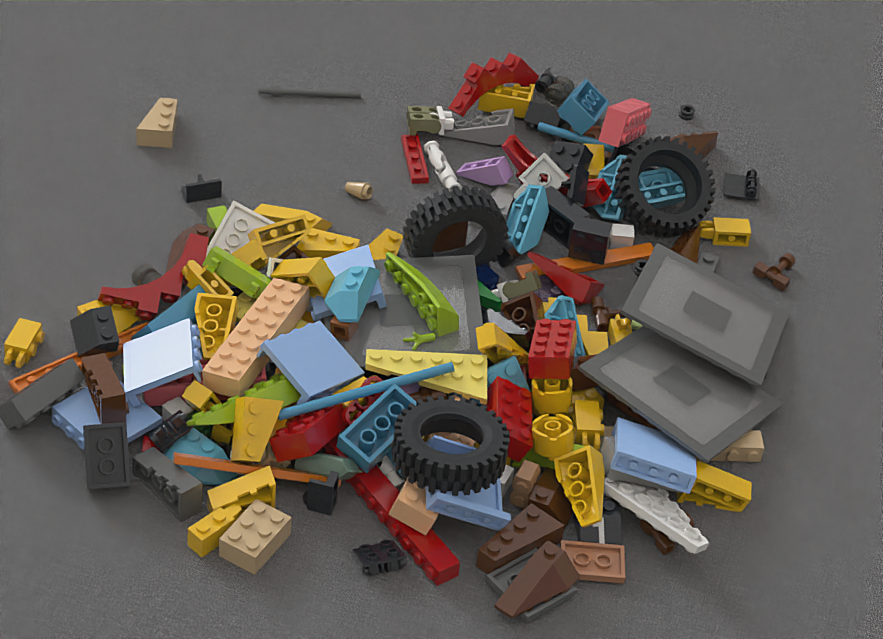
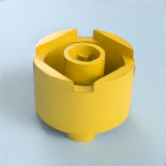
(552, 395)
(553, 436)

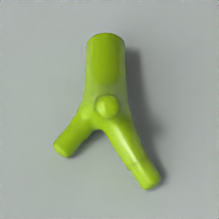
(419, 339)

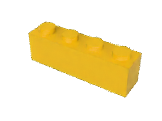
(499, 346)

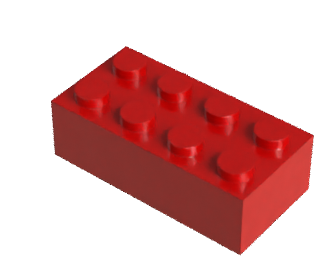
(552, 349)
(515, 409)
(307, 433)

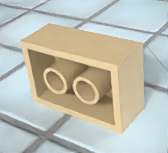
(255, 536)

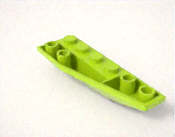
(424, 296)
(275, 389)

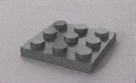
(504, 576)

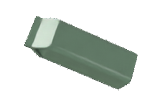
(324, 463)

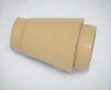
(359, 189)

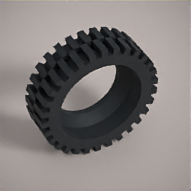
(690, 171)
(453, 208)
(446, 470)

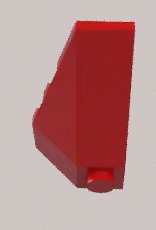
(575, 285)

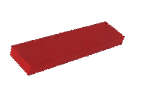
(414, 159)

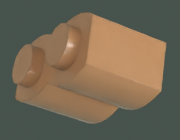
(524, 483)

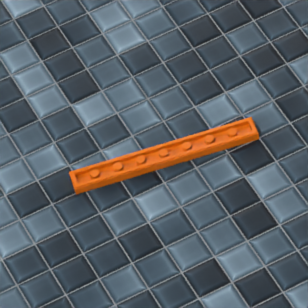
(614, 257)
(24, 380)
(244, 467)

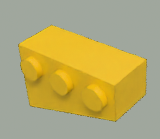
(326, 244)
(306, 272)

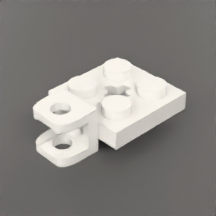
(543, 165)

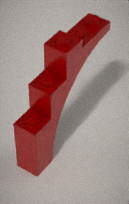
(495, 73)
(522, 158)
(167, 287)

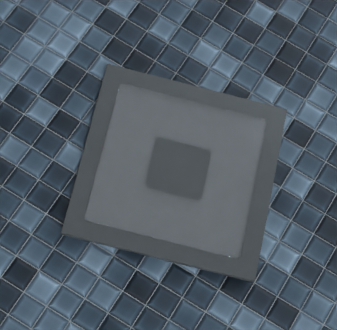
(706, 314)
(389, 325)
(680, 392)

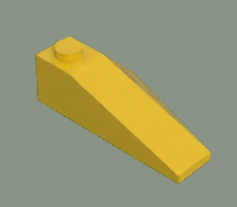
(215, 320)
(583, 481)

